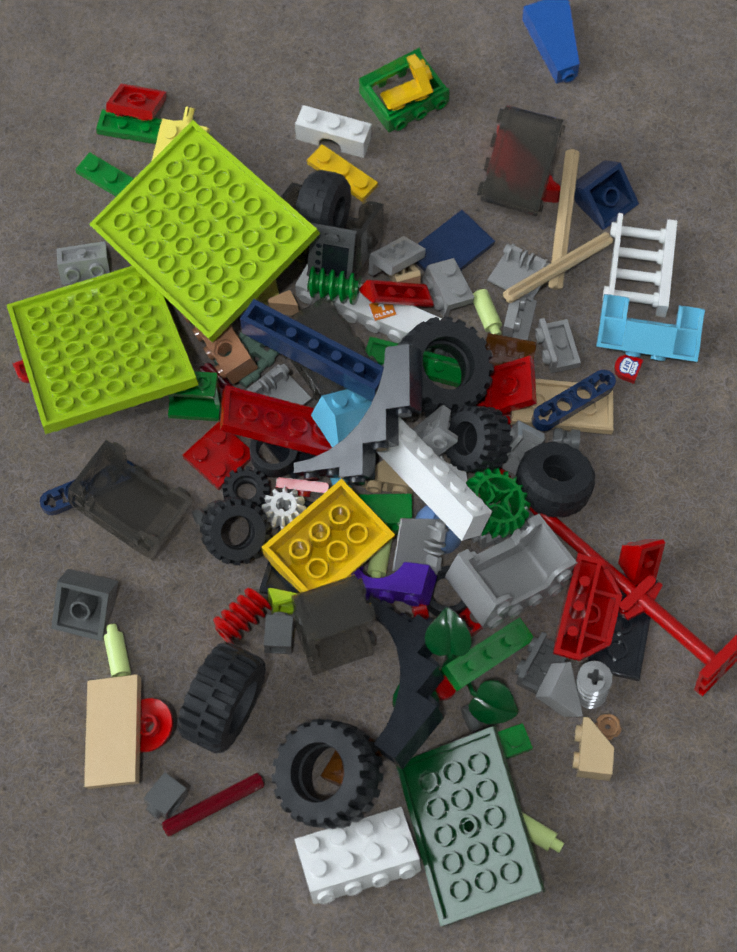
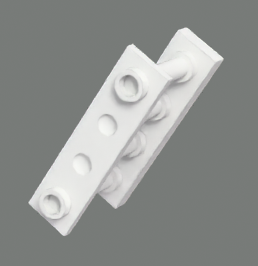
(662, 257)

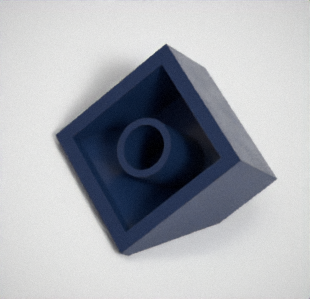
(605, 193)

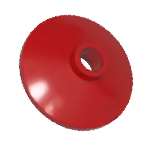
(157, 713)

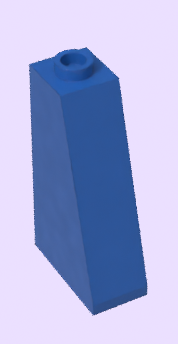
(554, 36)

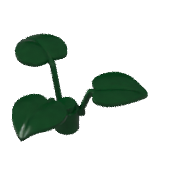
(451, 638)

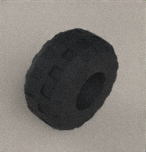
(325, 199)
(562, 463)

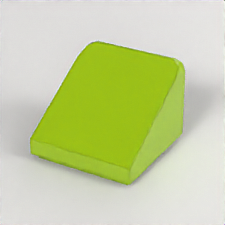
(280, 600)

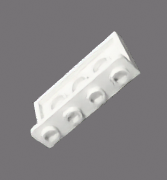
(358, 856)

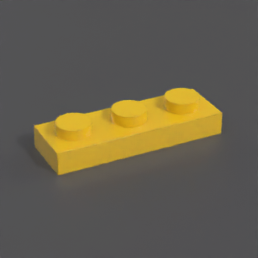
(360, 183)

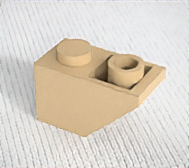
(387, 480)
(594, 753)

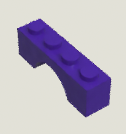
(409, 584)

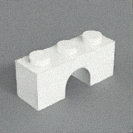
(318, 124)

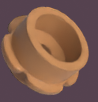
(613, 722)

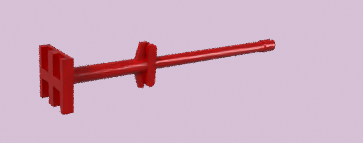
(642, 599)

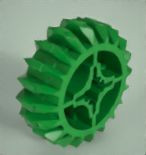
(500, 487)

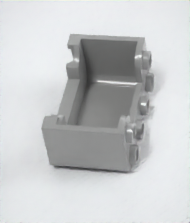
(512, 573)

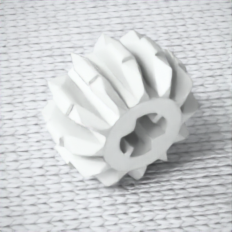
(275, 503)

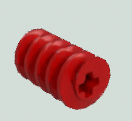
(240, 615)

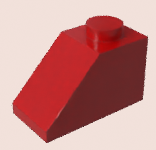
(641, 559)

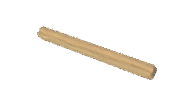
(564, 213)
(557, 267)

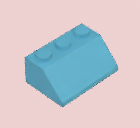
(339, 414)

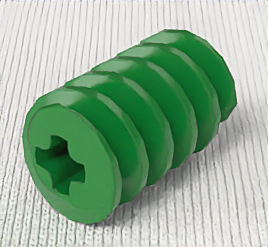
(333, 286)

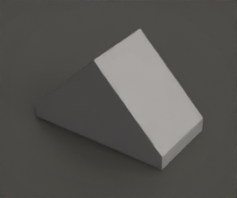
(560, 690)

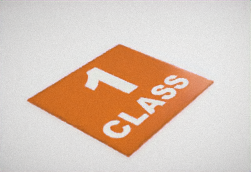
(382, 310)

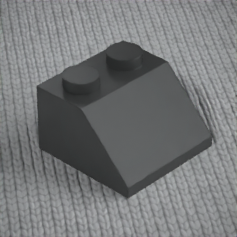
(83, 604)

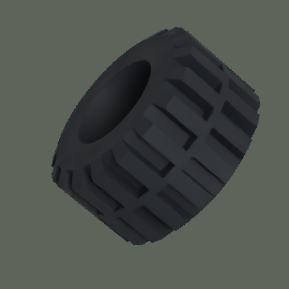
(481, 439)
(253, 542)

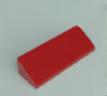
(397, 293)

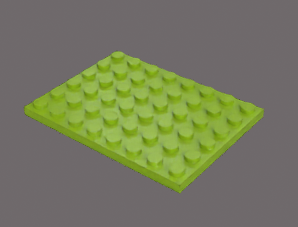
(204, 230)
(99, 348)

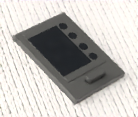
(332, 251)

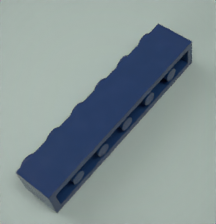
(312, 349)

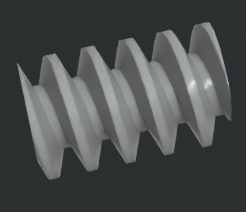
(593, 684)

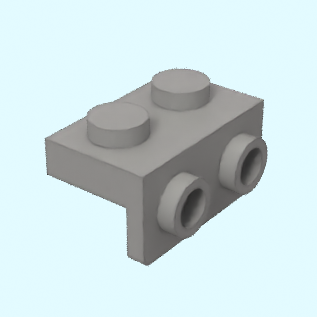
(447, 286)
(558, 345)

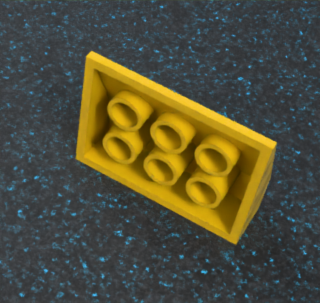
(327, 540)

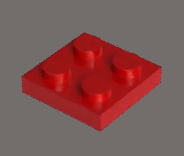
(136, 102)
(512, 386)
(217, 455)

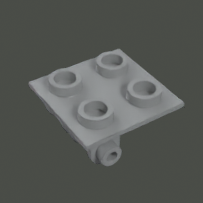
(516, 267)
(280, 385)
(420, 542)

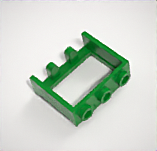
(414, 109)

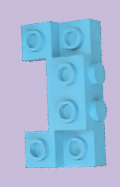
(650, 337)

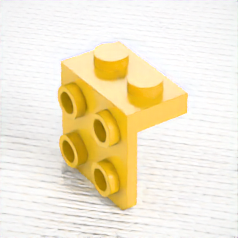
(412, 90)

